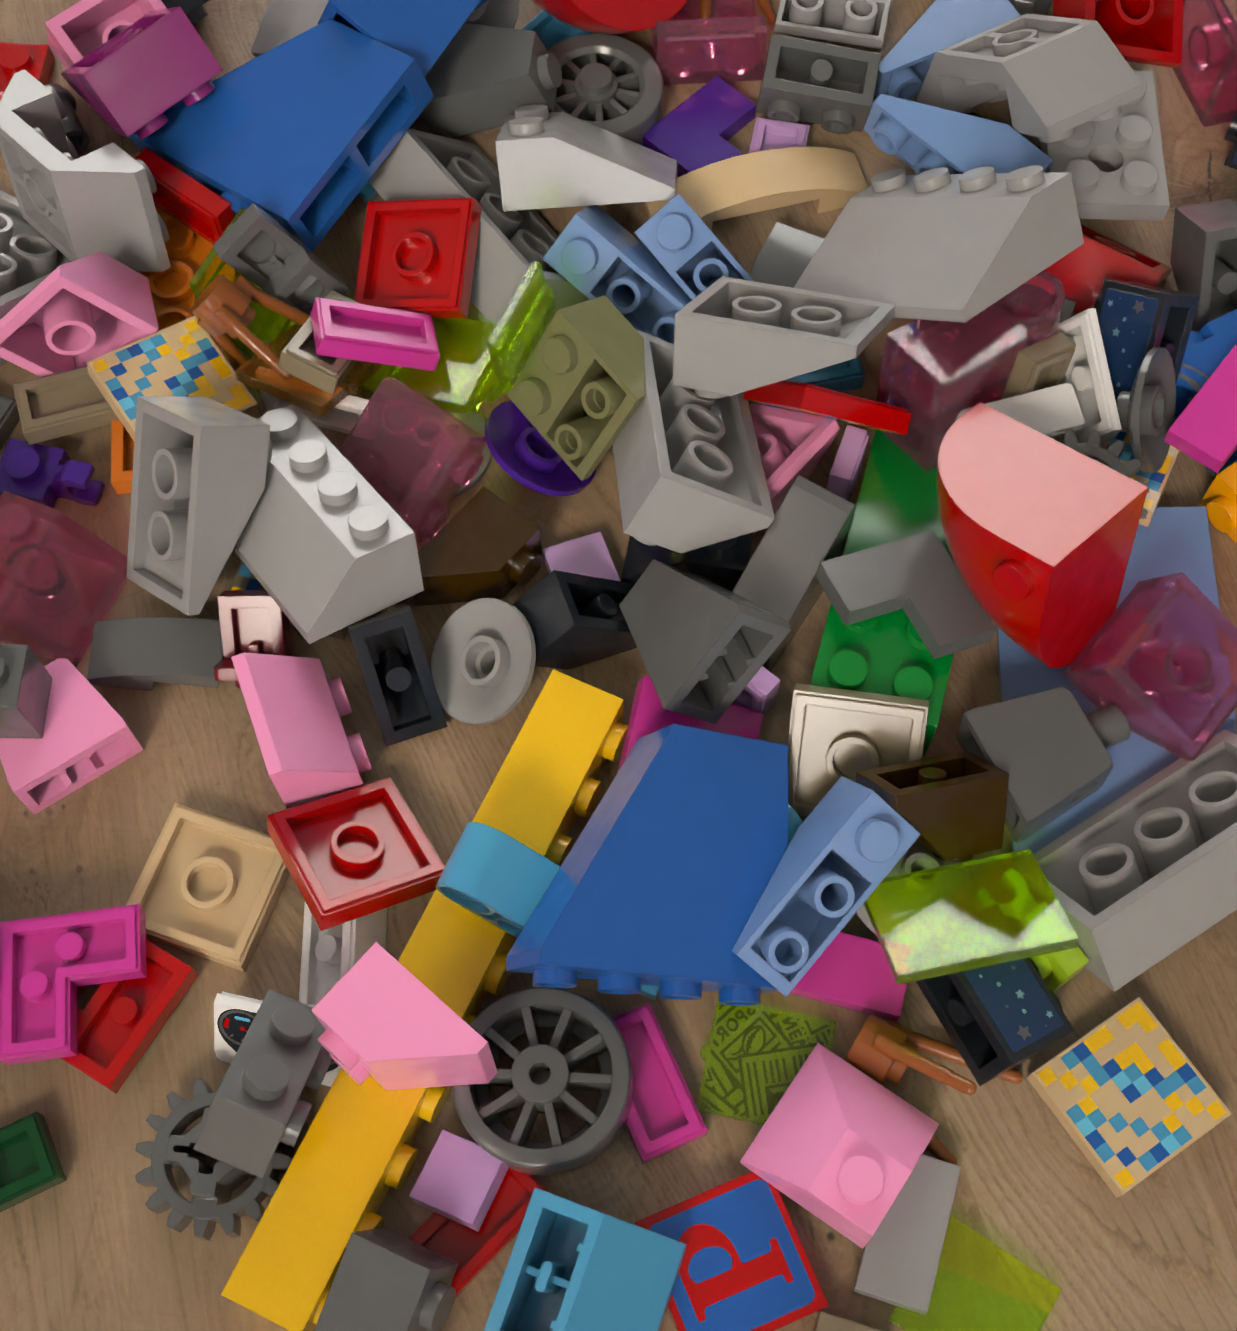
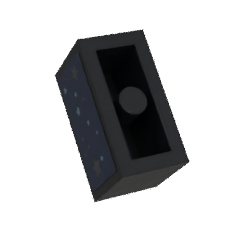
(1139, 318)
(997, 1015)

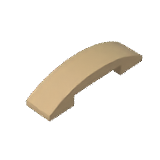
(769, 182)

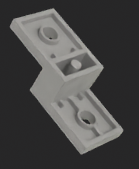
(1116, 162)

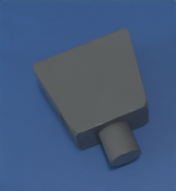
(1049, 751)

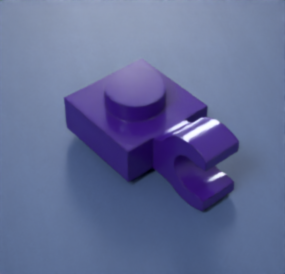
(47, 473)

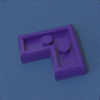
(701, 126)

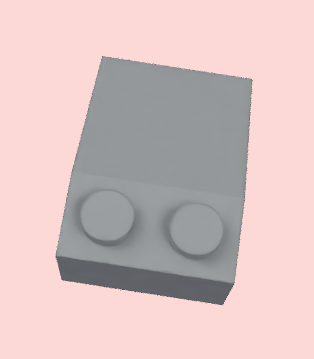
(571, 163)
(764, 333)
(191, 493)

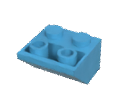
(584, 1272)

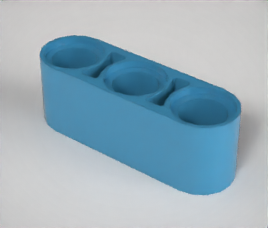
(496, 877)

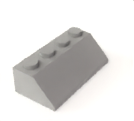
(507, 242)
(688, 464)
(324, 534)
(1151, 865)

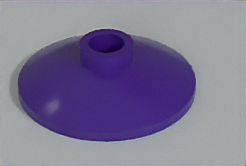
(527, 455)

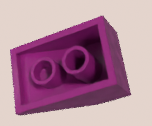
(145, 72)

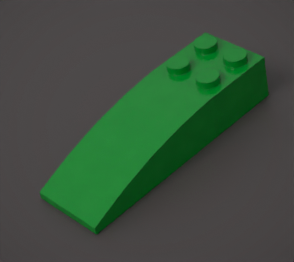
(886, 651)

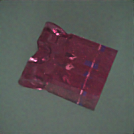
(955, 365)

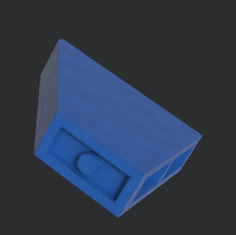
(297, 126)
(666, 872)

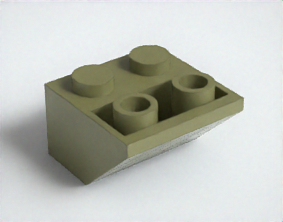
(583, 382)

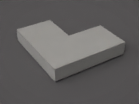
(907, 1246)

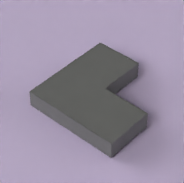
(913, 577)

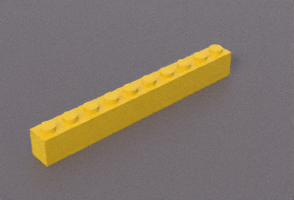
(366, 1132)

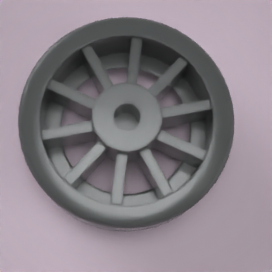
(609, 84)
(546, 1081)

